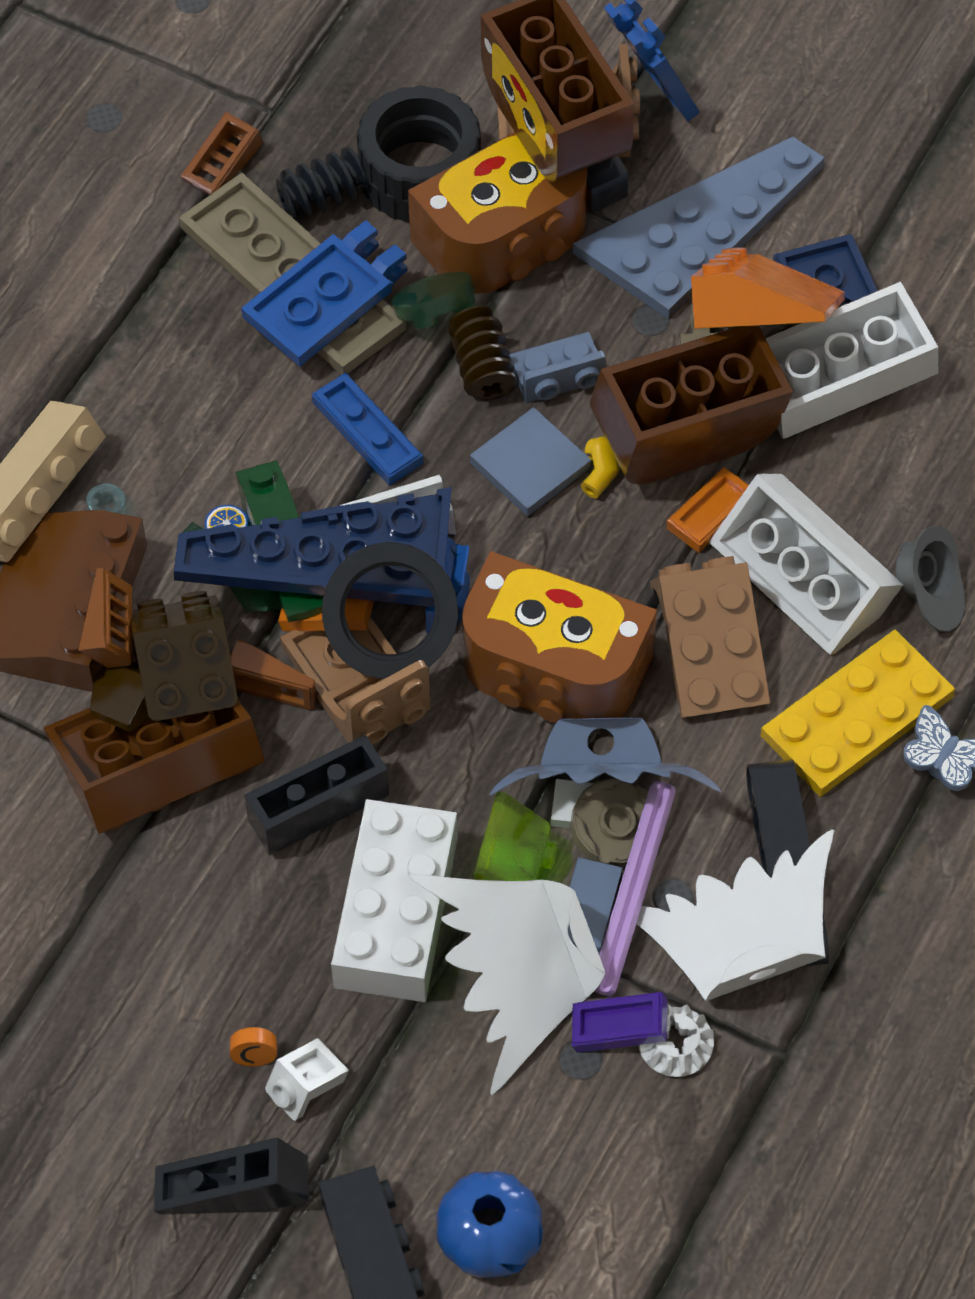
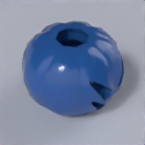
(486, 1249)

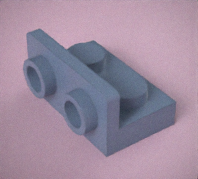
(557, 367)

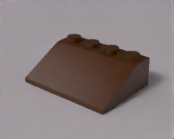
(50, 588)
(157, 763)

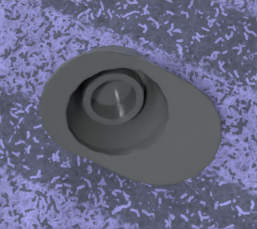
(933, 577)

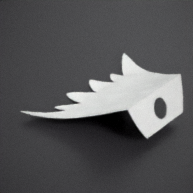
(746, 930)
(524, 957)

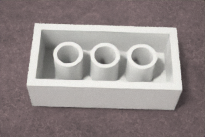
(853, 357)
(387, 918)

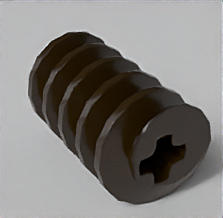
(482, 353)

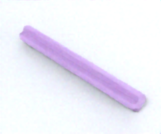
(634, 884)

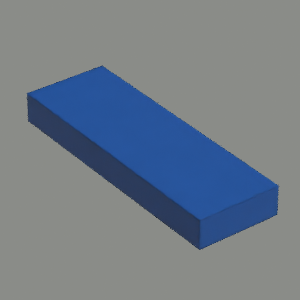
(367, 429)

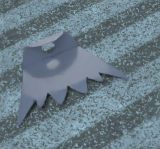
(631, 755)

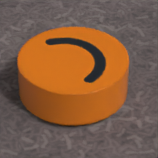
(253, 1046)

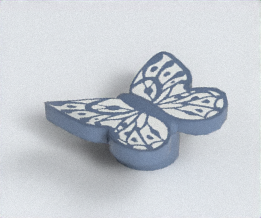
(940, 752)

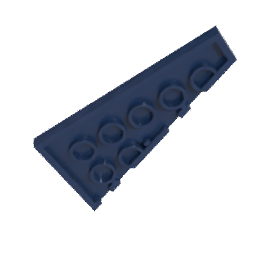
(306, 550)

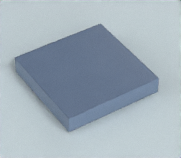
(530, 461)

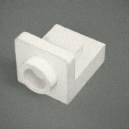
(303, 1077)

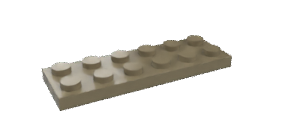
(261, 243)

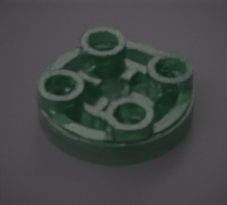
(434, 296)

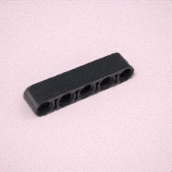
(779, 818)

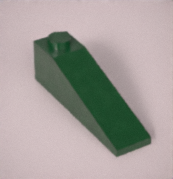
(264, 496)

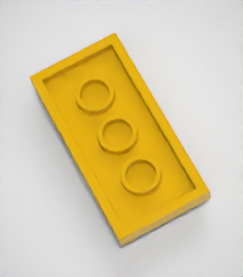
(857, 712)

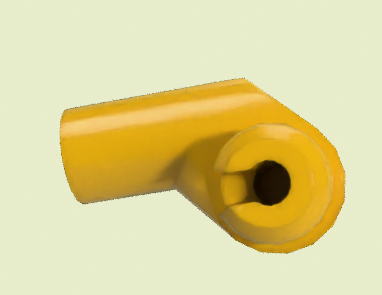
(605, 467)

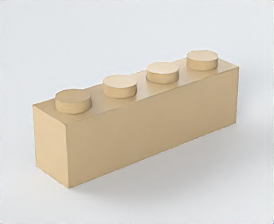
(42, 468)

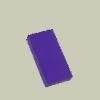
(619, 1022)

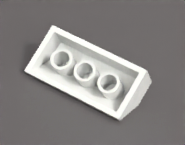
(805, 562)

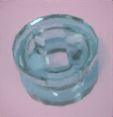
(106, 492)

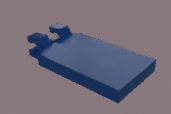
(647, 50)
(325, 293)

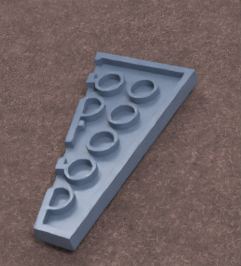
(669, 241)

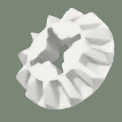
(696, 1048)

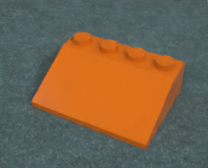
(757, 291)

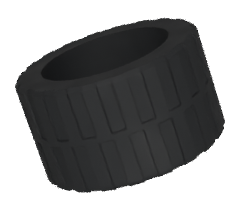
(407, 118)

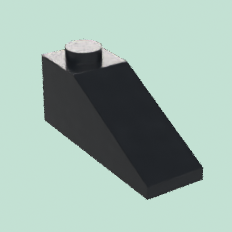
(233, 1180)

